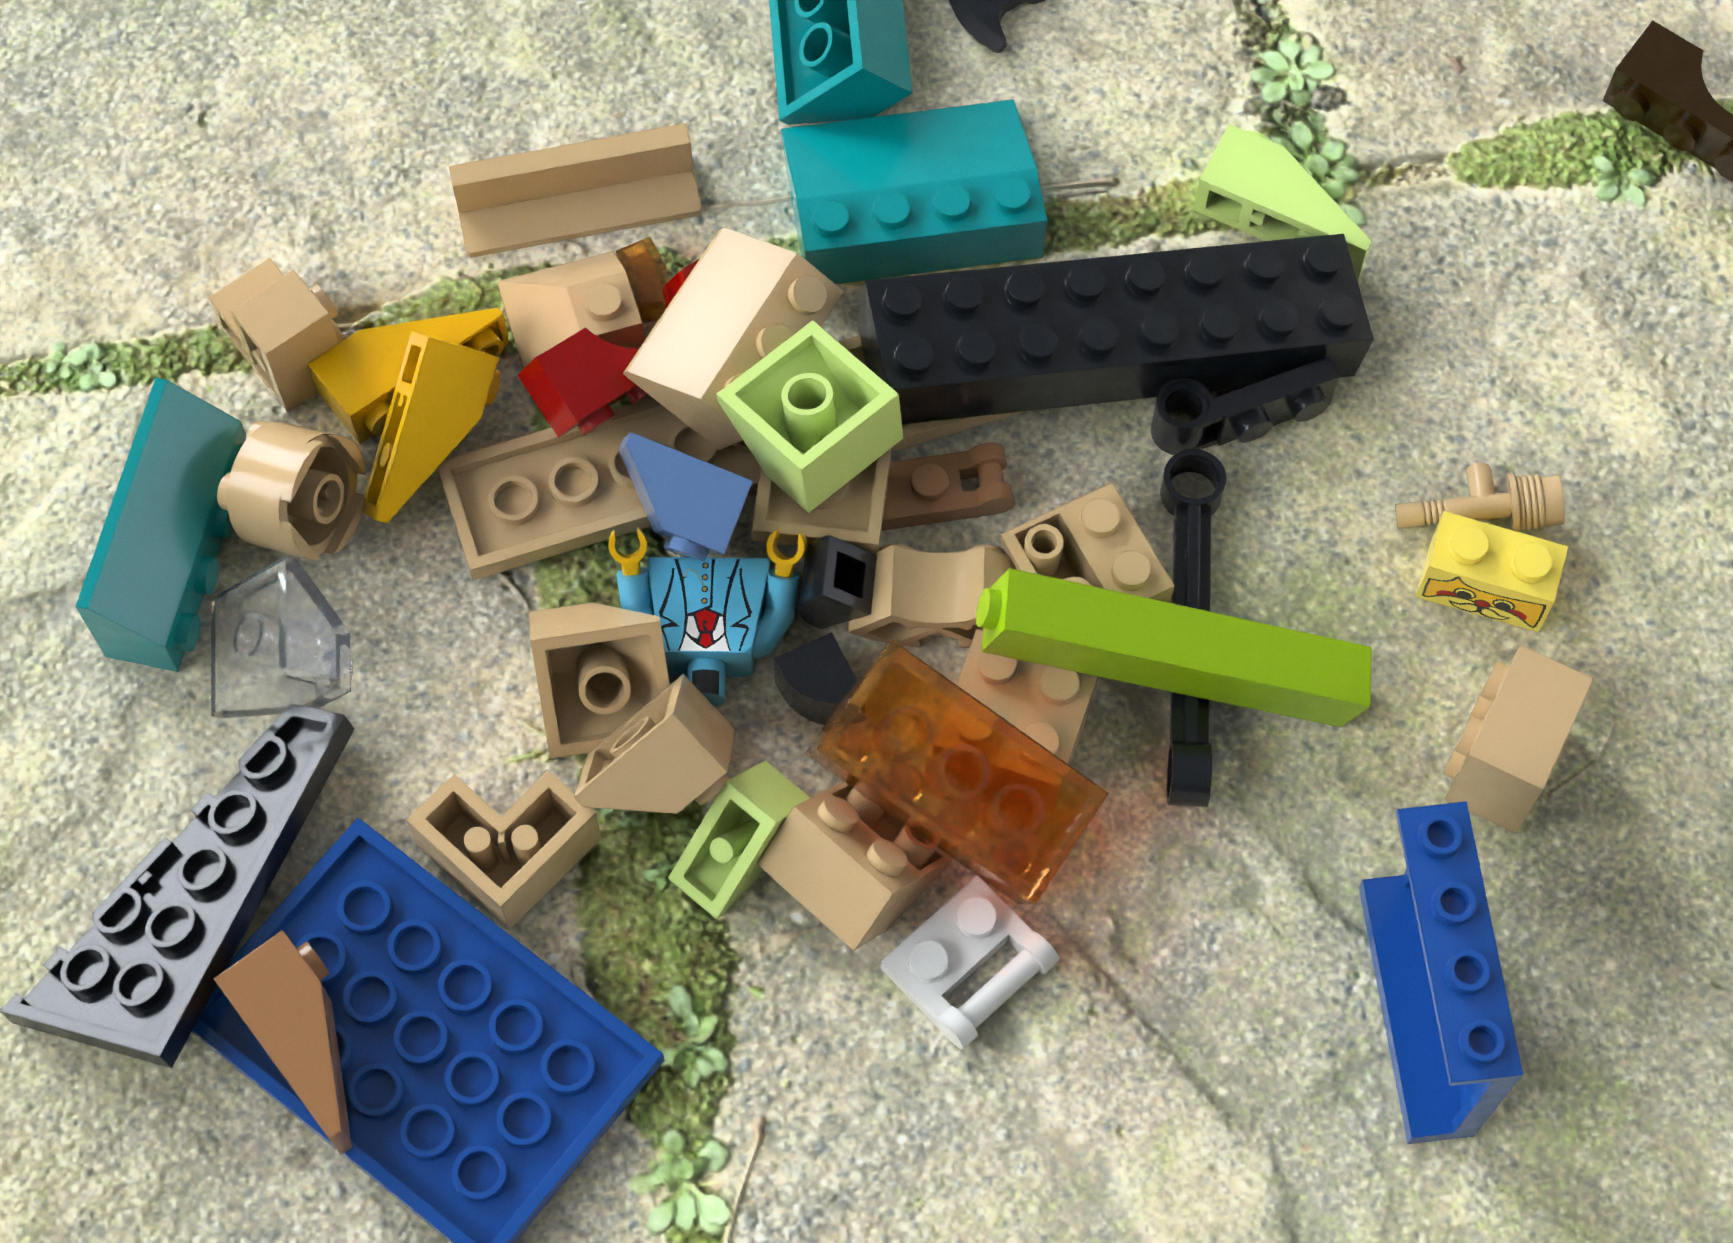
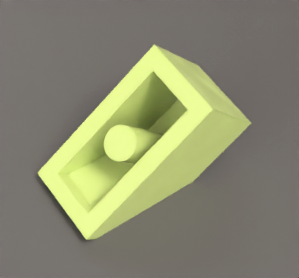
(733, 837)

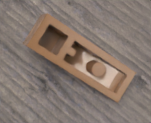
(293, 1020)

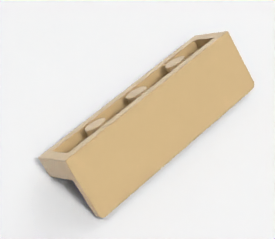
(576, 190)

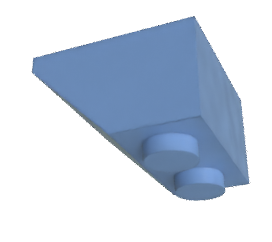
(685, 496)

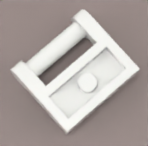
(957, 944)

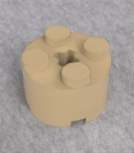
(294, 490)

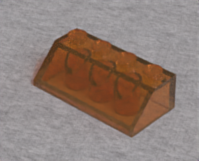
(957, 774)

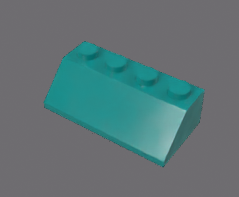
(838, 58)
(162, 532)

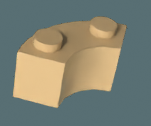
(929, 593)

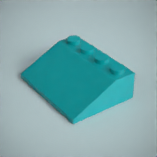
(915, 192)

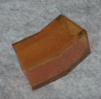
(646, 277)

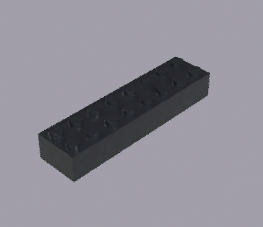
(1111, 326)

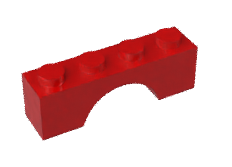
(585, 376)

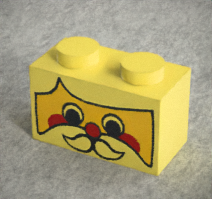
(1492, 571)

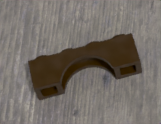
(1665, 92)

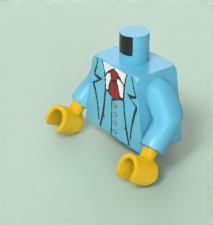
(714, 611)

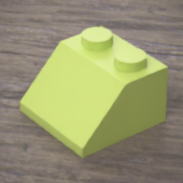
(813, 415)

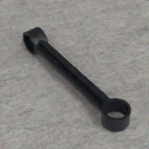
(1189, 748)

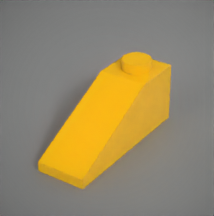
(431, 411)

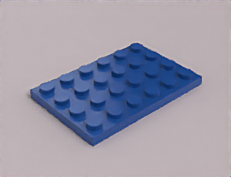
(459, 1048)

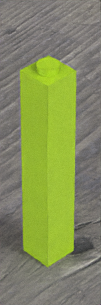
(1174, 648)

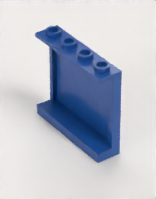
(1440, 979)

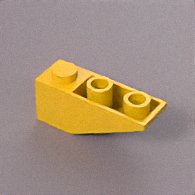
(363, 369)

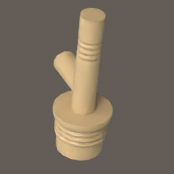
(1528, 504)

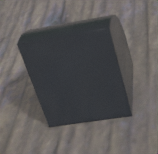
(836, 582)
(814, 678)

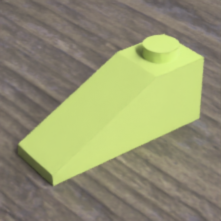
(1270, 195)

